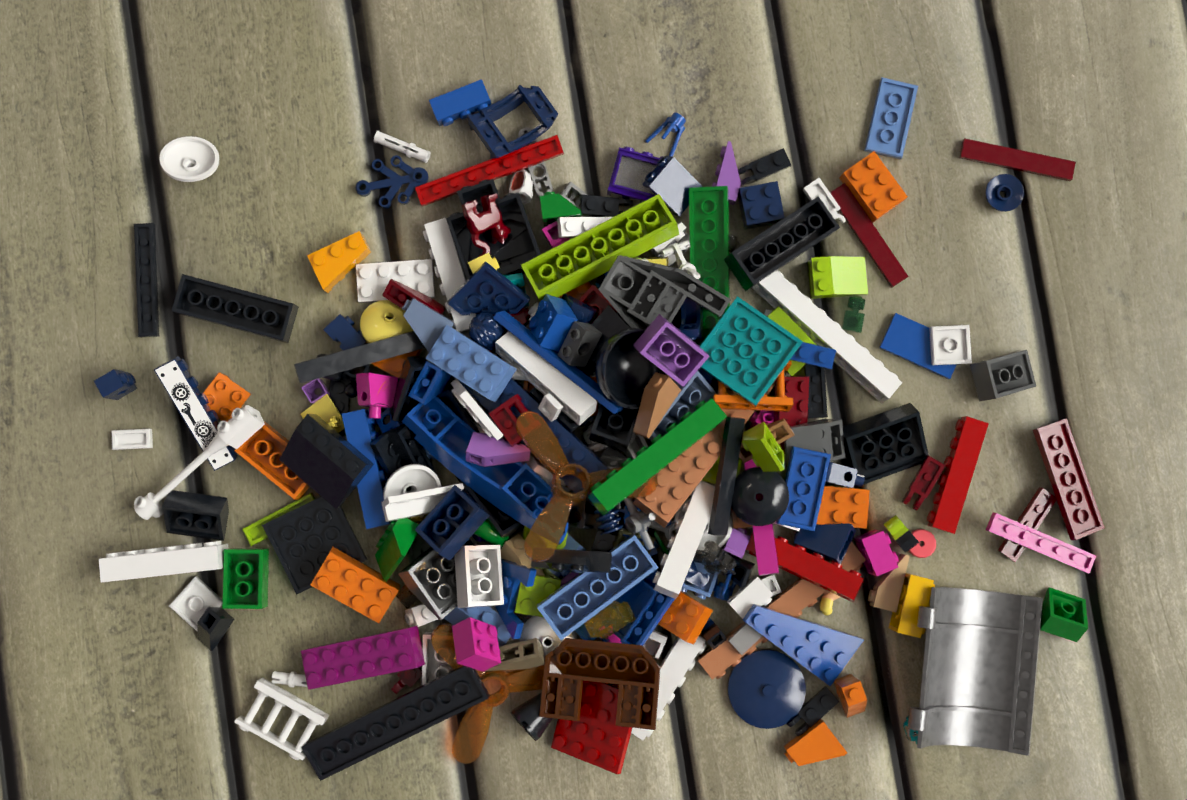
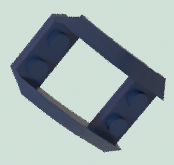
(490, 135)

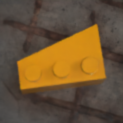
(338, 259)

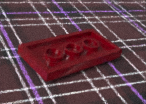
(798, 389)

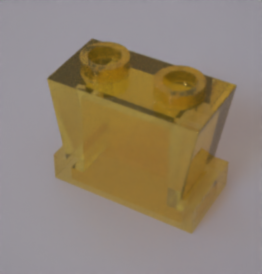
(610, 620)

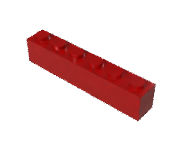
(957, 474)
(814, 568)

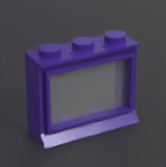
(630, 174)

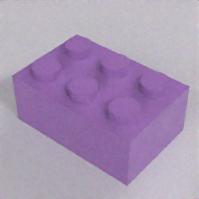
(671, 350)

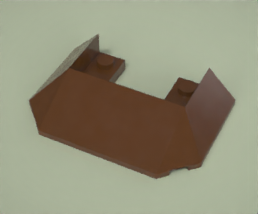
(606, 663)

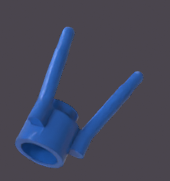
(674, 124)
(724, 590)

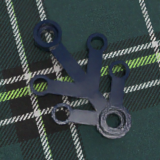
(394, 182)

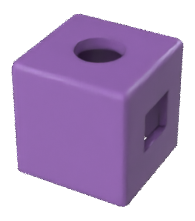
(309, 390)

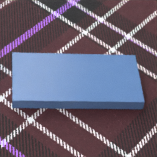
(891, 118)

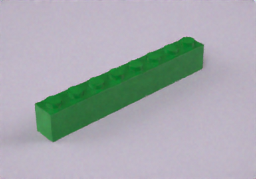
(656, 457)

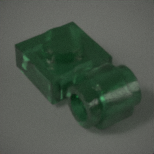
(852, 319)

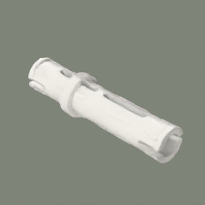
(383, 139)

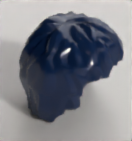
(486, 330)

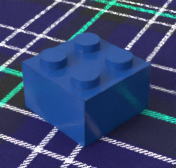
(552, 322)

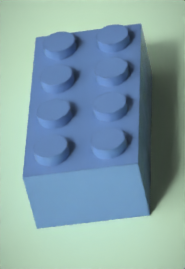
(471, 363)

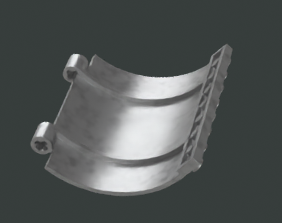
(978, 669)

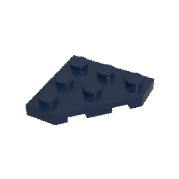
(488, 293)

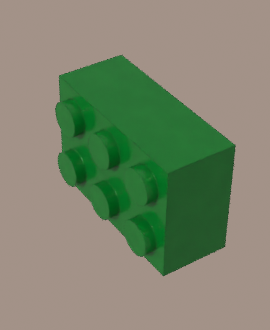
(245, 578)

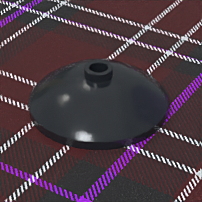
(774, 499)

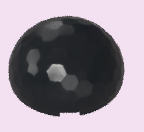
(623, 370)

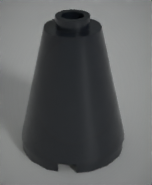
(528, 717)

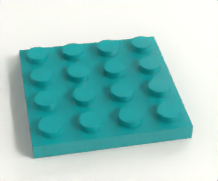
(748, 351)

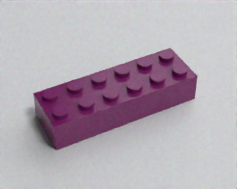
(363, 657)

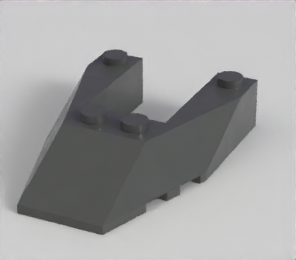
(647, 289)

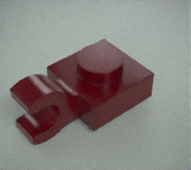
(407, 677)

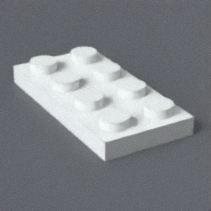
(374, 278)

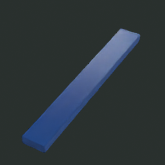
(552, 357)

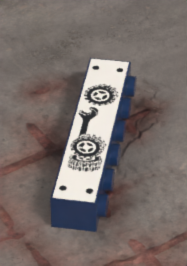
(193, 408)

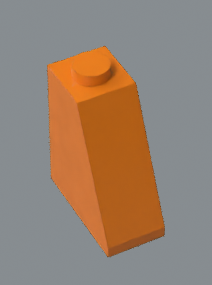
(851, 695)
(814, 745)

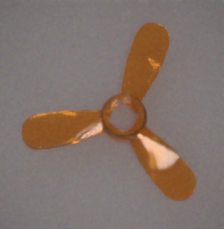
(551, 522)
(476, 722)

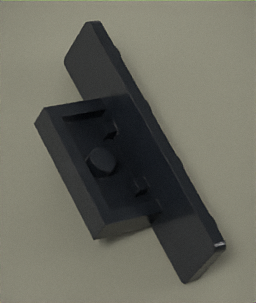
(577, 561)

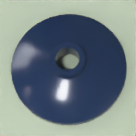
(1010, 186)

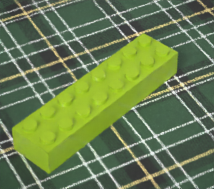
(599, 247)

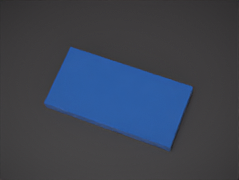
(912, 343)
(806, 484)

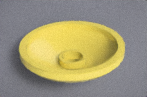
(375, 324)

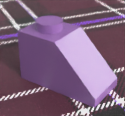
(737, 542)

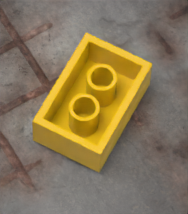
(914, 593)

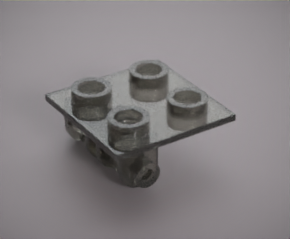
(715, 559)

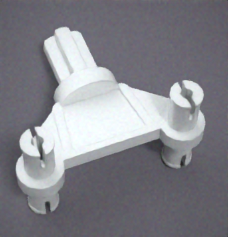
(681, 262)

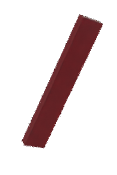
(1017, 159)
(869, 236)

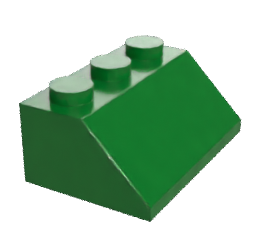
(394, 545)

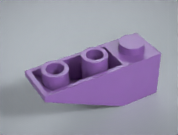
(728, 173)
(490, 452)

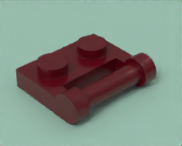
(506, 420)

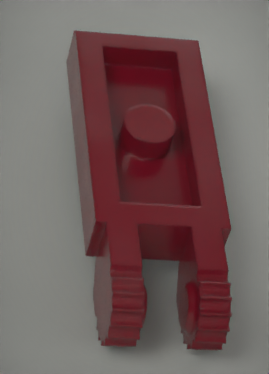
(924, 481)

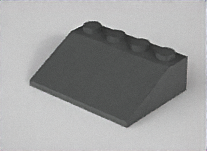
(434, 580)

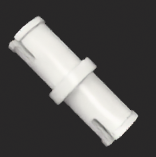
(291, 679)

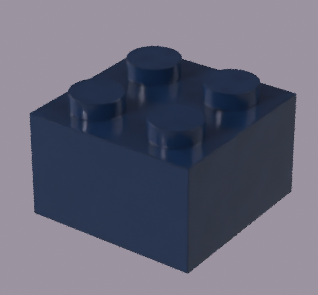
(760, 205)

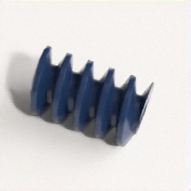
(609, 521)

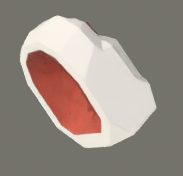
(522, 184)

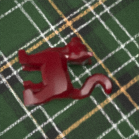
(482, 221)

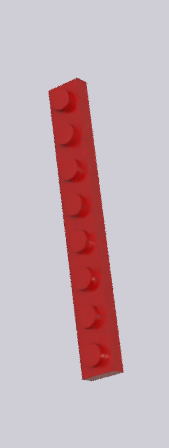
(490, 169)

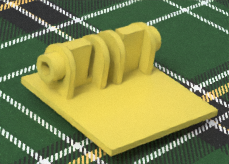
(326, 411)

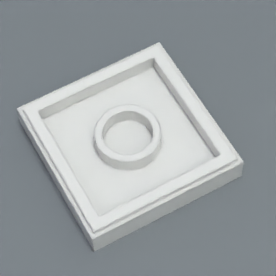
(950, 345)
(194, 601)

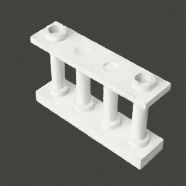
(282, 698)

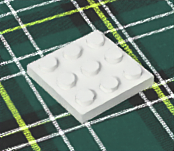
(475, 410)

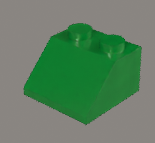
(556, 206)
(1064, 615)

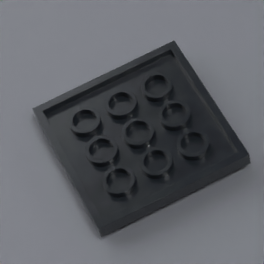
(307, 536)

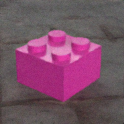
(877, 552)
(476, 644)

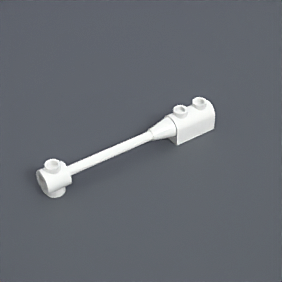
(233, 433)

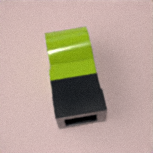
(901, 534)

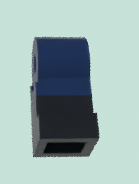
(711, 631)

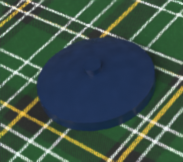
(766, 689)

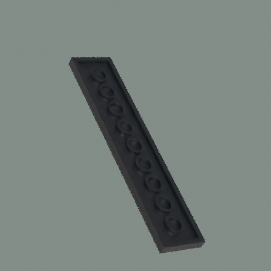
(395, 721)

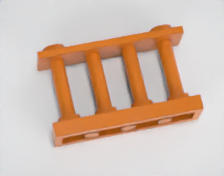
(777, 403)

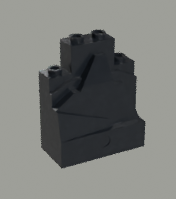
(518, 246)

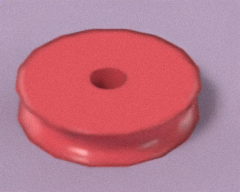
(929, 543)

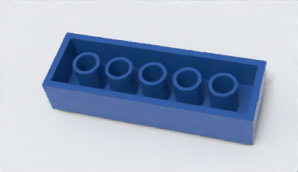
(361, 433)

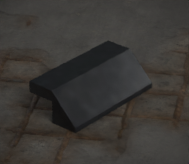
(399, 448)

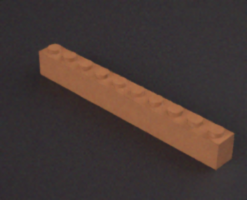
(788, 602)

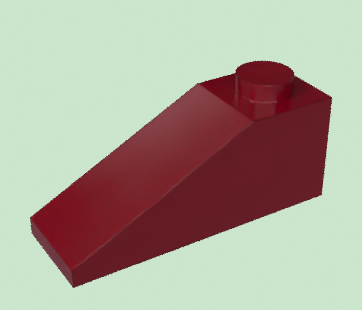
(399, 293)

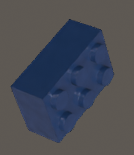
(452, 522)

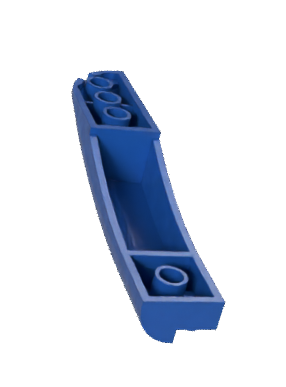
(508, 486)

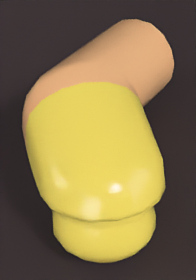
(827, 603)

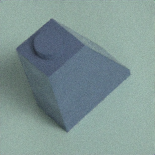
(425, 321)

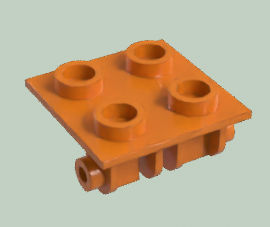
(225, 396)

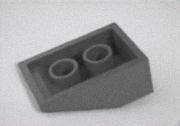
(1003, 375)

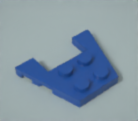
(512, 577)

